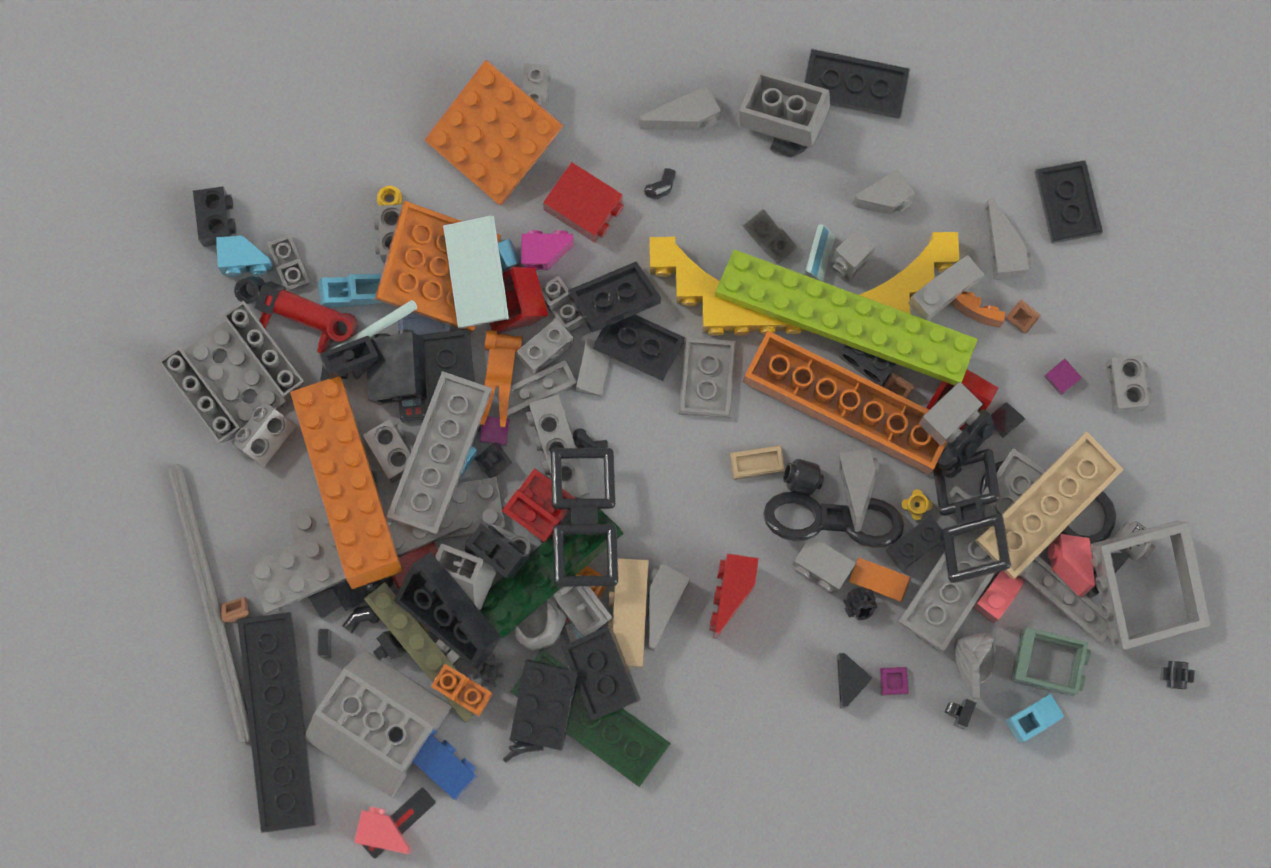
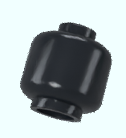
(803, 477)

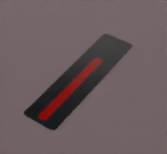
(407, 815)

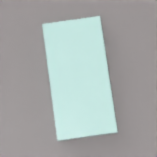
(476, 272)

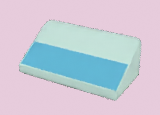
(820, 253)

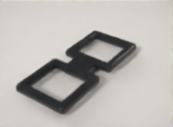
(584, 517)
(971, 518)

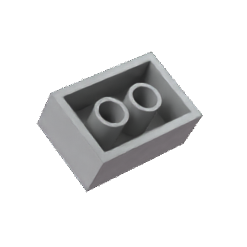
(784, 108)

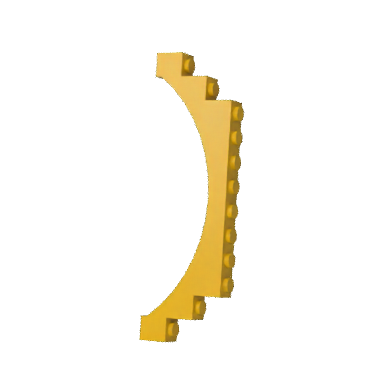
(722, 316)

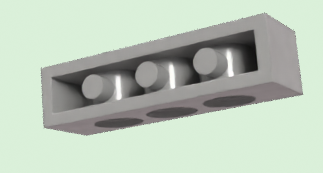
(552, 410)

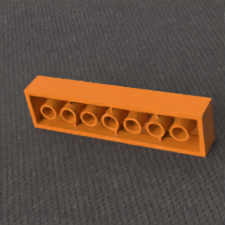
(843, 401)
(346, 482)

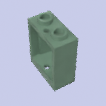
(1023, 656)

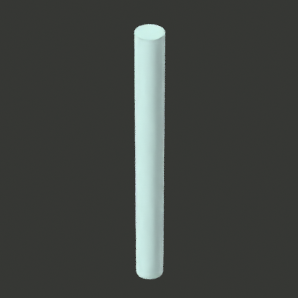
(384, 322)

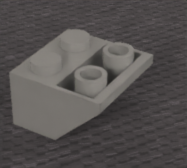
(468, 571)

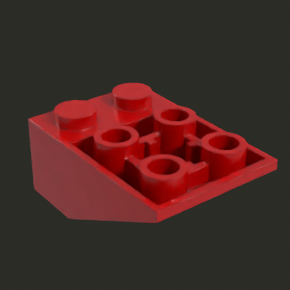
(738, 580)

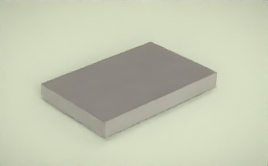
(707, 377)

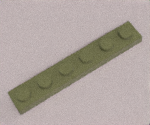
(412, 638)

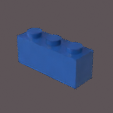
(444, 767)

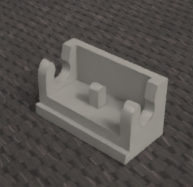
(582, 608)

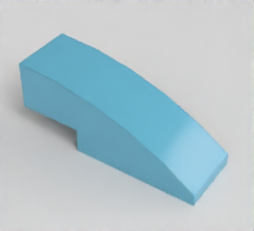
(349, 291)

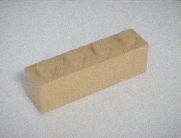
(630, 609)

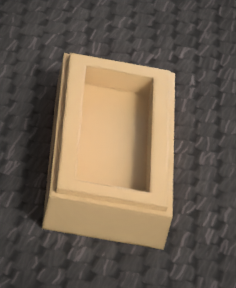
(757, 462)

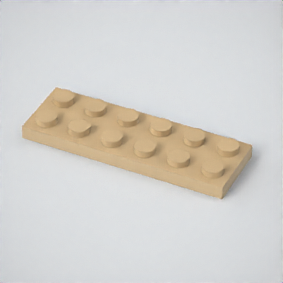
(1052, 502)

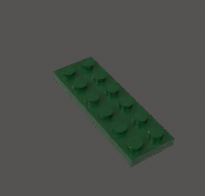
(518, 597)
(615, 738)

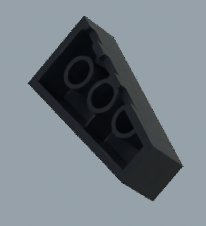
(446, 610)

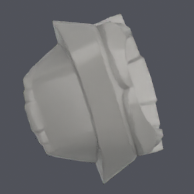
(542, 627)
(975, 660)

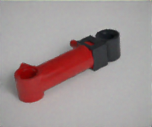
(274, 298)

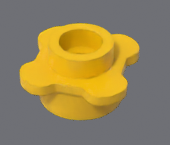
(917, 497)

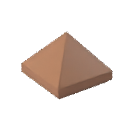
(1023, 316)
(899, 385)
(234, 610)

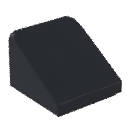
(1006, 419)

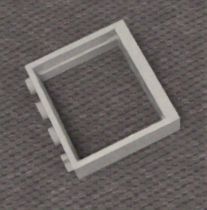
(1188, 576)

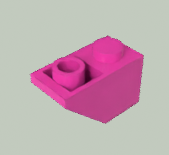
(544, 250)

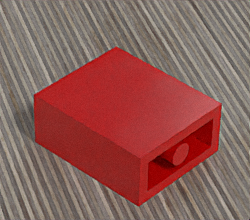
(583, 202)

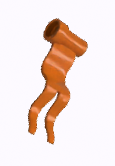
(500, 369)

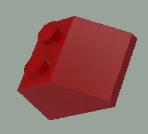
(523, 299)
(979, 387)

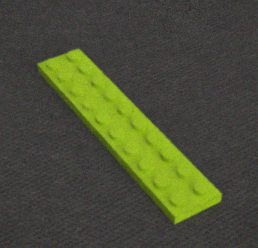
(846, 317)

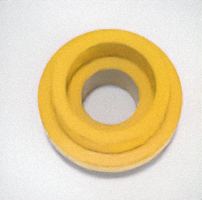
(389, 191)

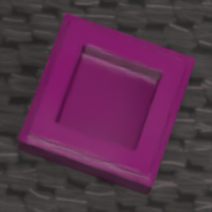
(1063, 376)
(493, 433)
(894, 681)

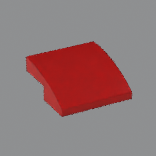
(533, 506)

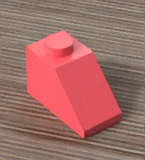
(1072, 562)
(998, 596)
(380, 831)

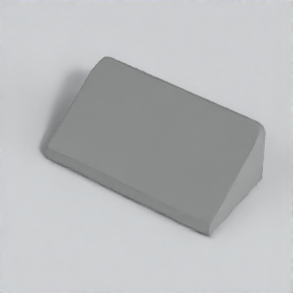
(592, 370)

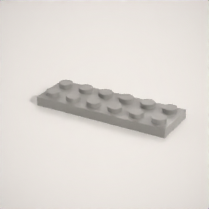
(439, 453)

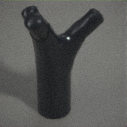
(521, 747)

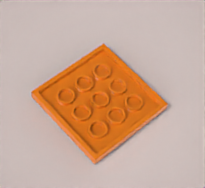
(493, 132)
(420, 266)

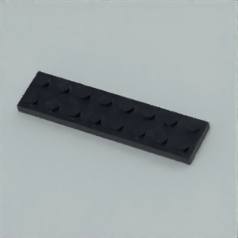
(276, 722)

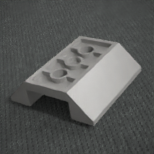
(219, 388)
(362, 737)

